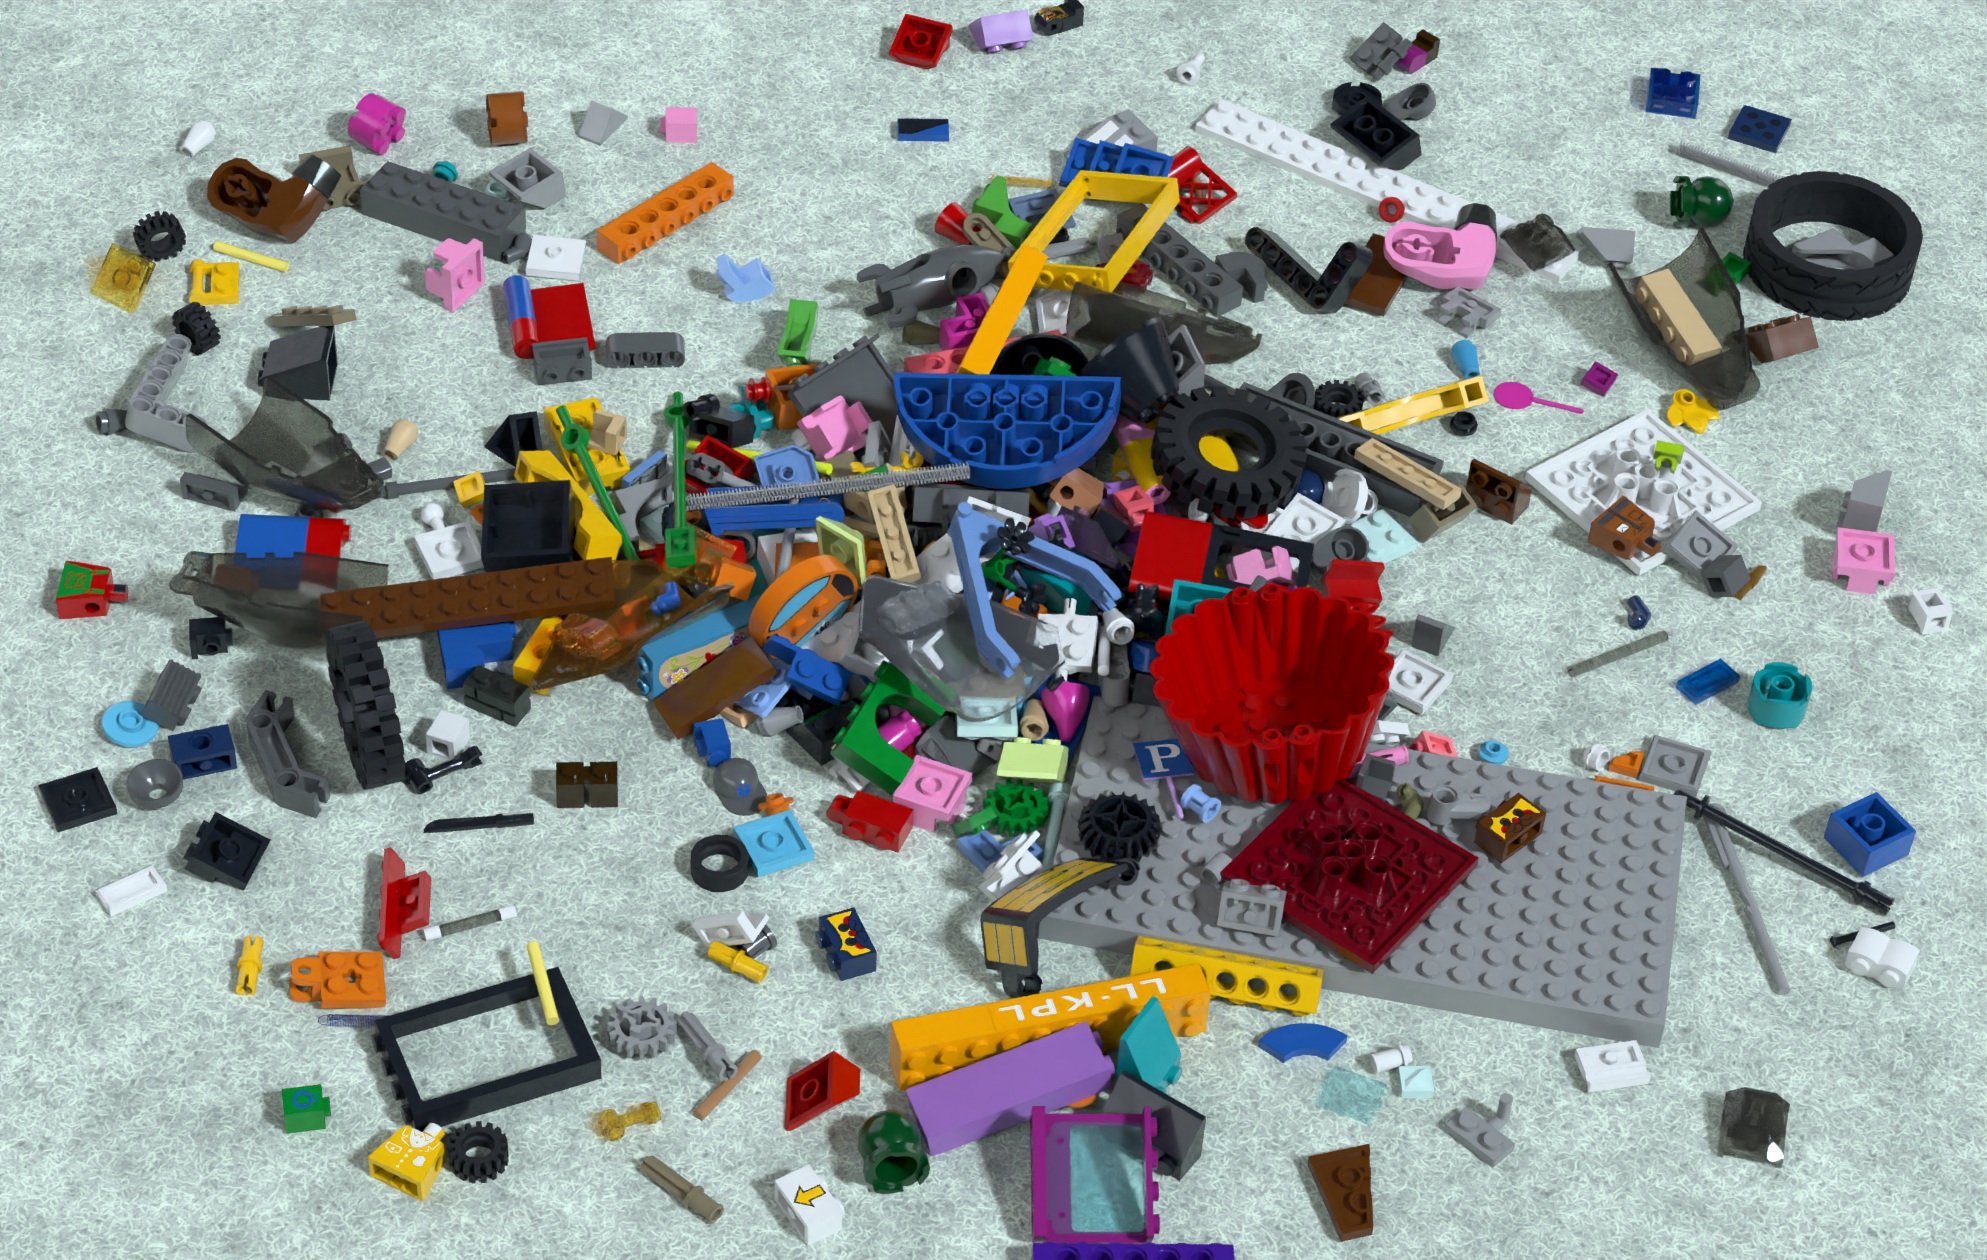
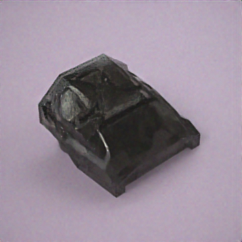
(1538, 242)
(1753, 1126)

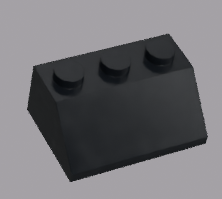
(1379, 134)
(1178, 1126)

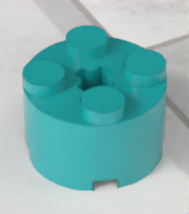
(1779, 696)

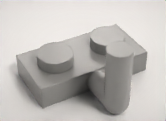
(1483, 1136)

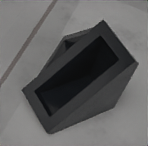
(516, 434)

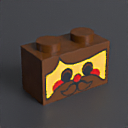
(1509, 827)

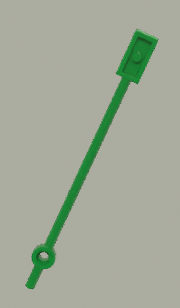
(575, 439)
(681, 540)

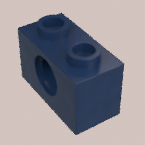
(203, 751)

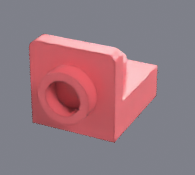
(1434, 744)

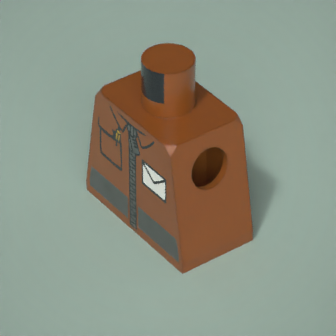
(1624, 530)

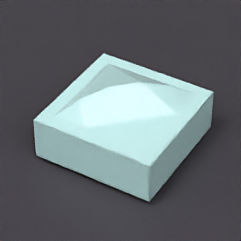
(1415, 1082)

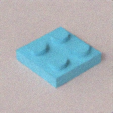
(774, 843)

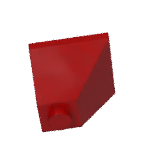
(820, 1089)

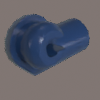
(1641, 613)

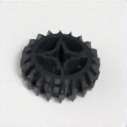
(1100, 824)

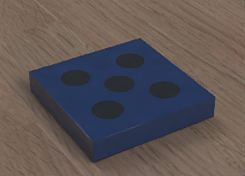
(1759, 129)

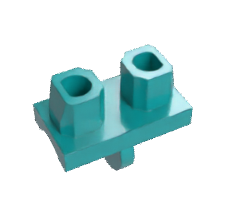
(762, 418)

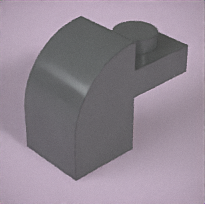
(1247, 271)

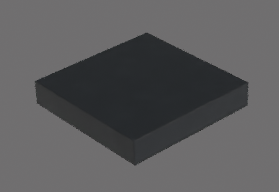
(77, 799)

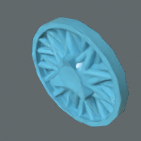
(126, 726)

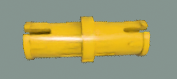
(249, 965)

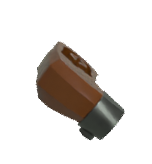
(268, 203)

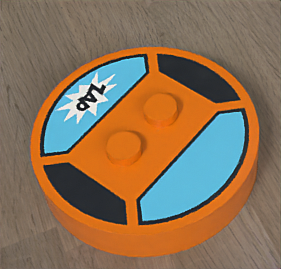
(804, 601)

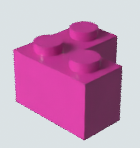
(961, 329)

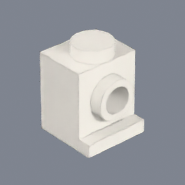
(1930, 610)

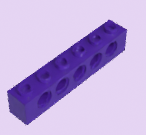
(1121, 1251)

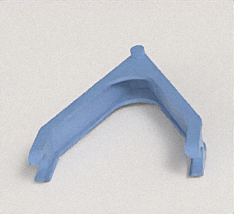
(975, 536)

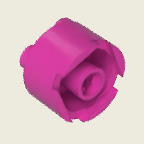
(377, 123)

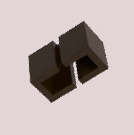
(572, 779)

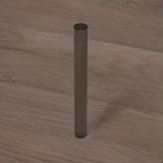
(1617, 654)

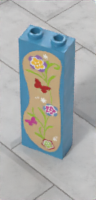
(689, 649)

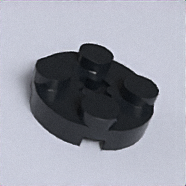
(1347, 96)

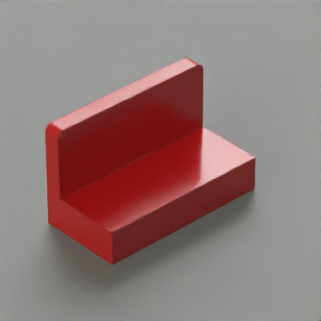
(1353, 580)

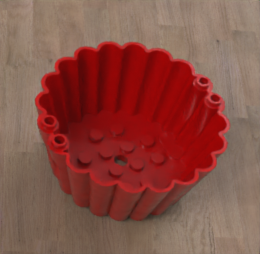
(1273, 689)

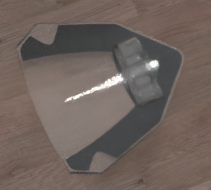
(933, 644)

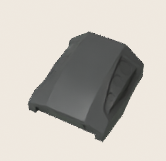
(943, 745)

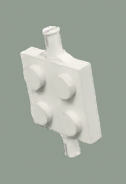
(1077, 639)

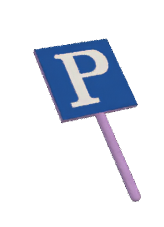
(1163, 760)

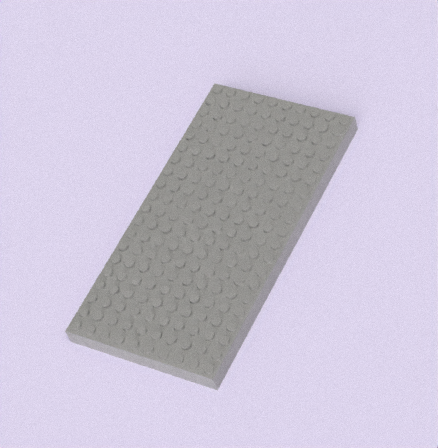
(1550, 939)

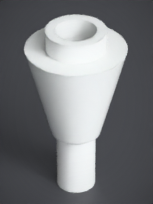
(1190, 71)

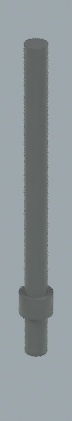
(393, 490)

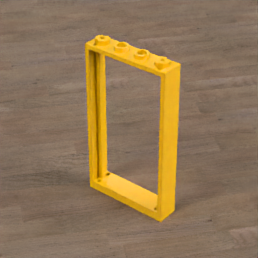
(1103, 187)

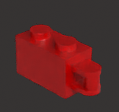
(872, 820)

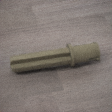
(691, 1195)

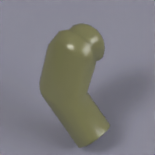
(1410, 800)

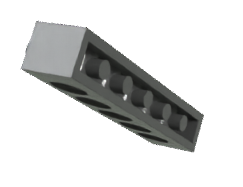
(1185, 265)

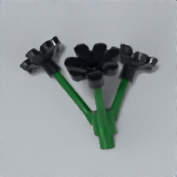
(1016, 541)

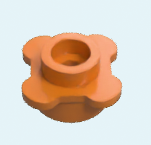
(775, 804)

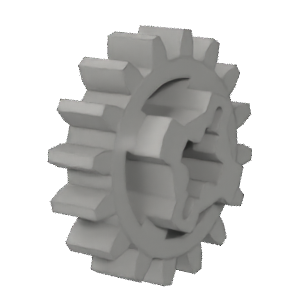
(641, 1028)

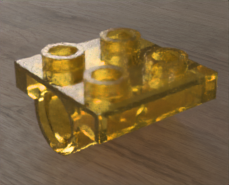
(708, 549)

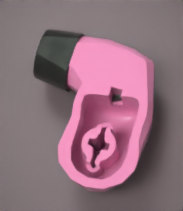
(1445, 255)

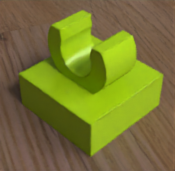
(1668, 452)

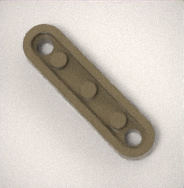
(989, 237)

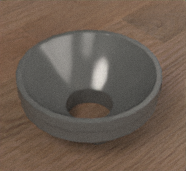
(151, 776)

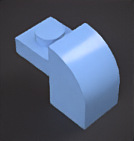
(744, 283)

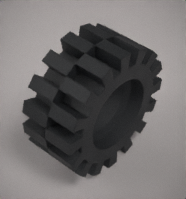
(158, 224)
(197, 326)
(1340, 393)
(478, 1137)

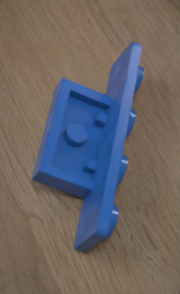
(811, 672)

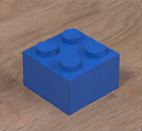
(1869, 834)

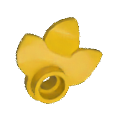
(1692, 412)

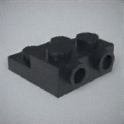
(225, 851)

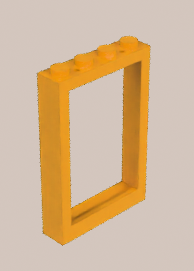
(1003, 312)

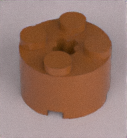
(506, 118)

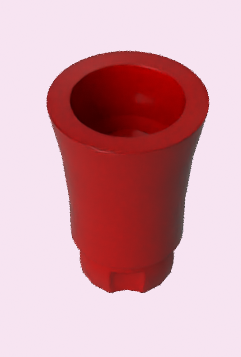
(951, 223)

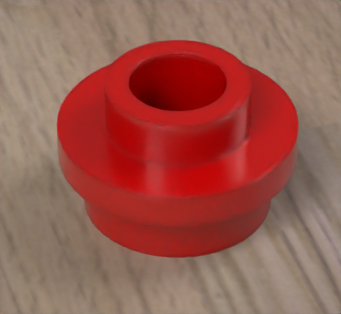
(1384, 213)

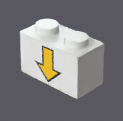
(809, 1204)

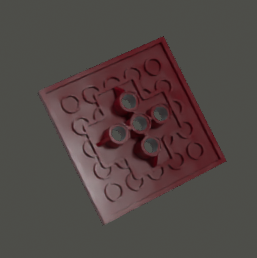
(1353, 871)

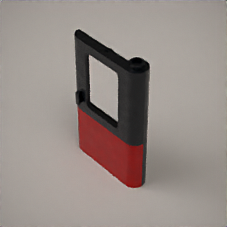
(1189, 552)

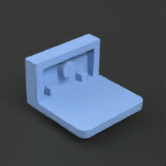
(765, 697)

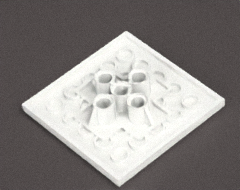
(1622, 464)

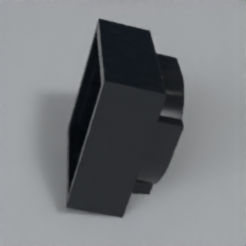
(527, 525)

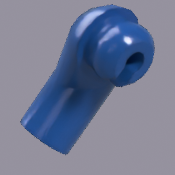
(668, 601)

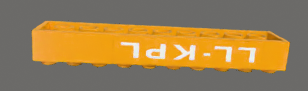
(960, 1037)

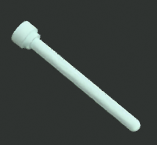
(1058, 798)

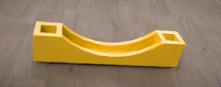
(1420, 406)
(594, 532)

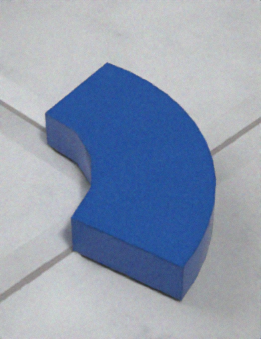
(1302, 1040)

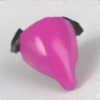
(1066, 705)

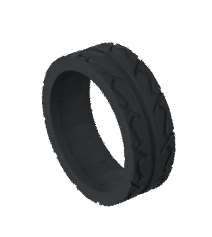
(1821, 289)

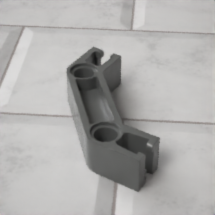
(287, 783)

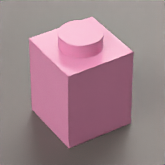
(680, 124)

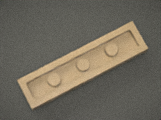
(1407, 473)
(894, 534)

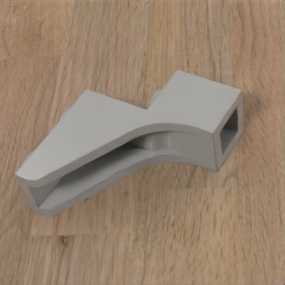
(1835, 251)

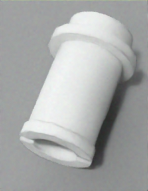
(1391, 1058)

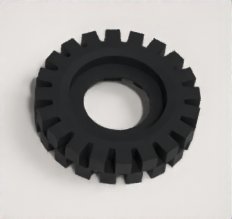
(1258, 488)
(365, 704)

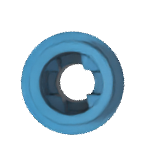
(1466, 358)

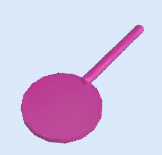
(1519, 396)

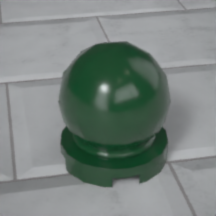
(1703, 201)
(892, 1152)

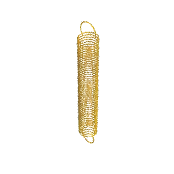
(1027, 181)

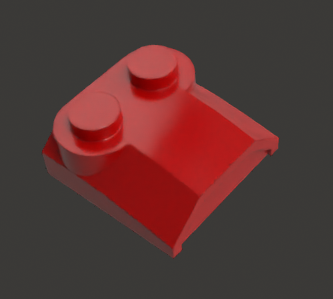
(920, 42)

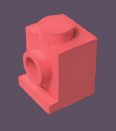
(1132, 505)

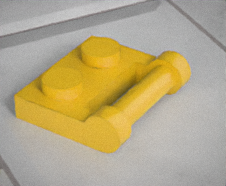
(224, 282)

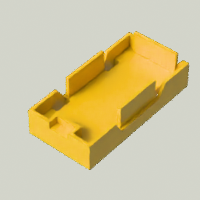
(606, 464)

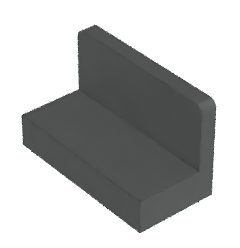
(212, 491)

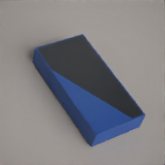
(923, 129)

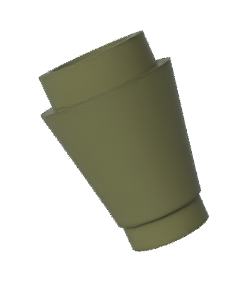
(920, 333)

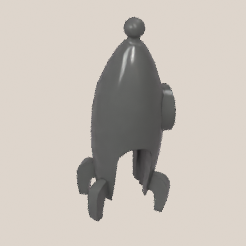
(932, 280)

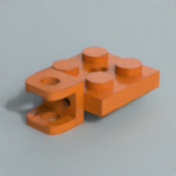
(329, 981)

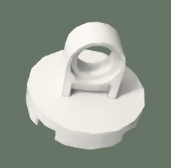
(1349, 495)

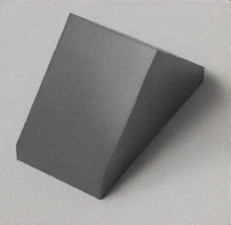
(1431, 635)

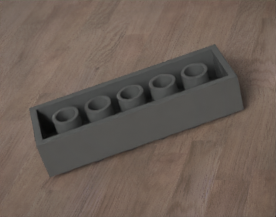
(442, 209)

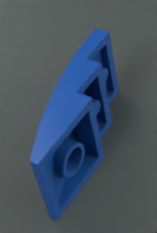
(1114, 159)

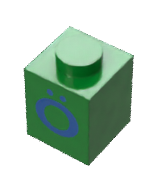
(305, 1108)

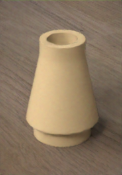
(400, 438)
(1034, 721)

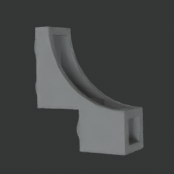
(639, 501)

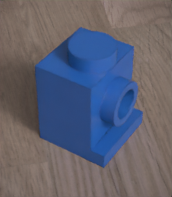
(712, 741)

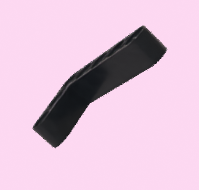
(1321, 292)

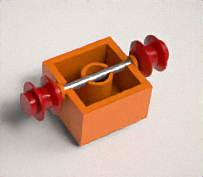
(774, 390)

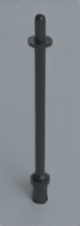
(1860, 891)

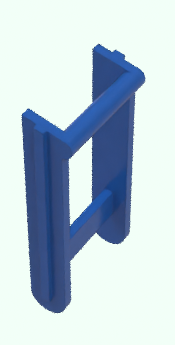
(774, 513)

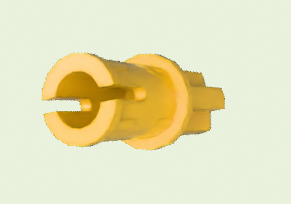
(737, 961)

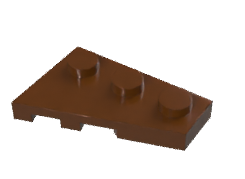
(1346, 1189)

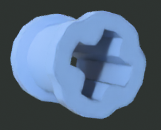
(1200, 803)

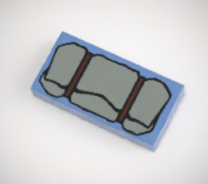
(649, 470)

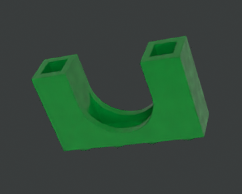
(862, 745)

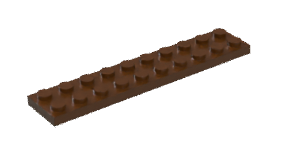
(479, 598)

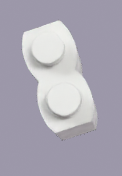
(1882, 958)

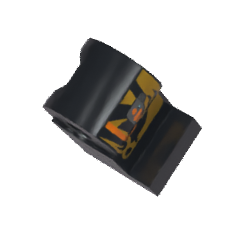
(1060, 18)

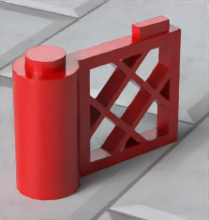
(1185, 168)

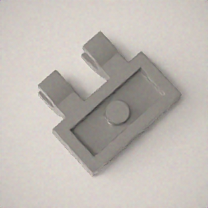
(1472, 309)

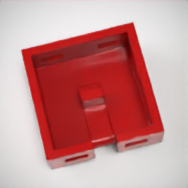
(737, 462)

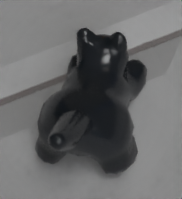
(1146, 611)

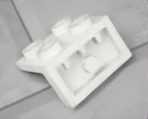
(1012, 868)

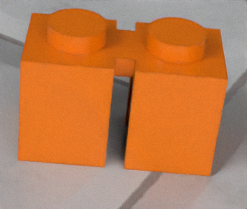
(732, 571)

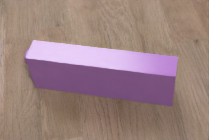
(1006, 1086)

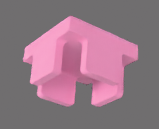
(460, 275)
(836, 428)
(1864, 558)
(1274, 570)
(933, 792)

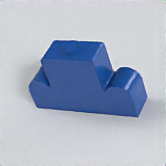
(474, 646)

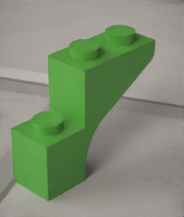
(995, 207)
(798, 334)

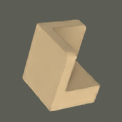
(608, 432)

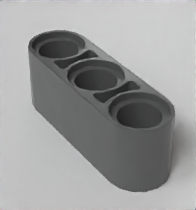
(645, 349)

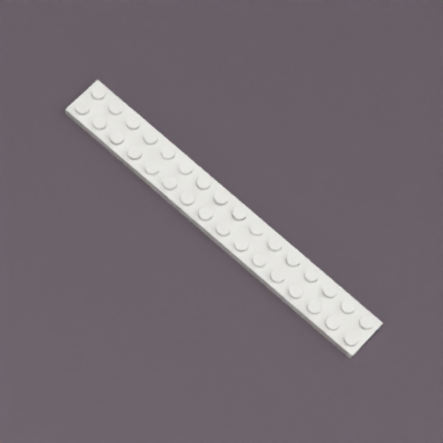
(1352, 175)

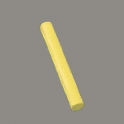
(251, 256)
(542, 983)

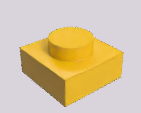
(470, 489)

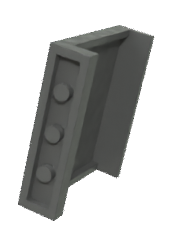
(857, 377)

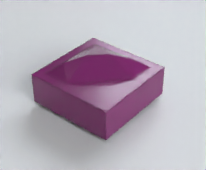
(1599, 379)

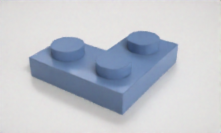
(984, 849)

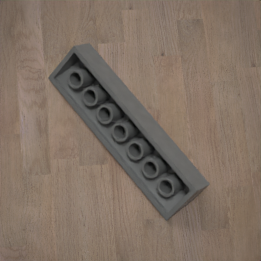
(1333, 446)

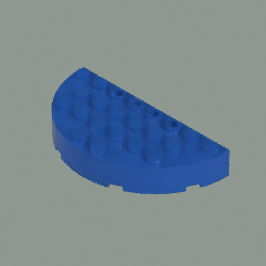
(1007, 426)

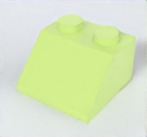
(1033, 761)

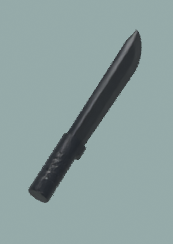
(472, 823)

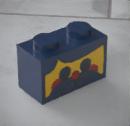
(846, 944)

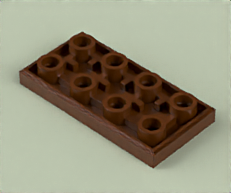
(1379, 283)
(714, 687)

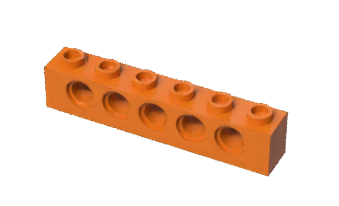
(665, 213)

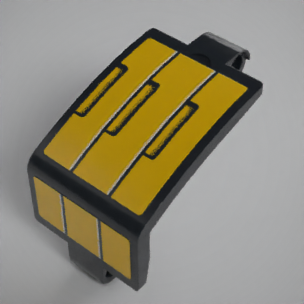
(1011, 920)

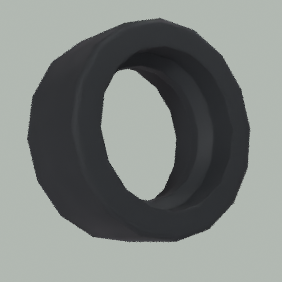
(717, 880)

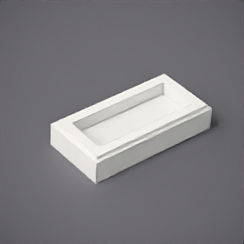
(131, 890)

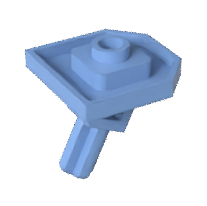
(786, 466)

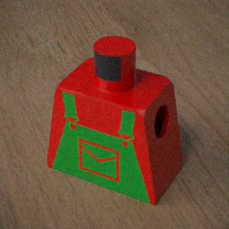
(87, 591)

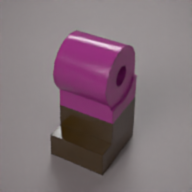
(1422, 52)

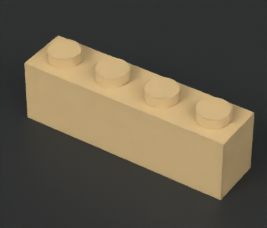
(1676, 317)

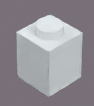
(447, 735)

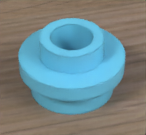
(1493, 752)

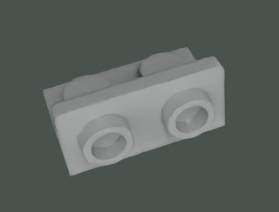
(1251, 907)

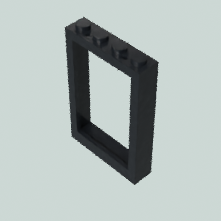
(494, 1094)

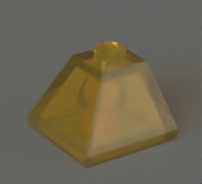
(123, 277)

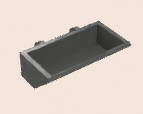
(940, 501)

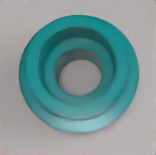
(445, 171)

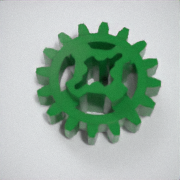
(1017, 807)

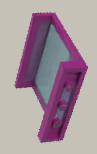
(1093, 1177)

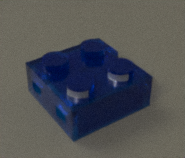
(1673, 92)

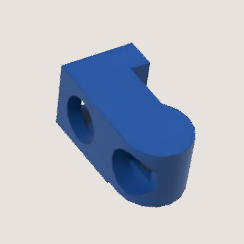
(1141, 654)

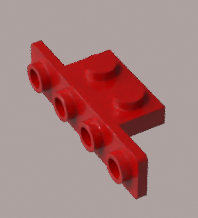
(403, 903)

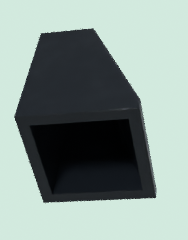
(303, 362)

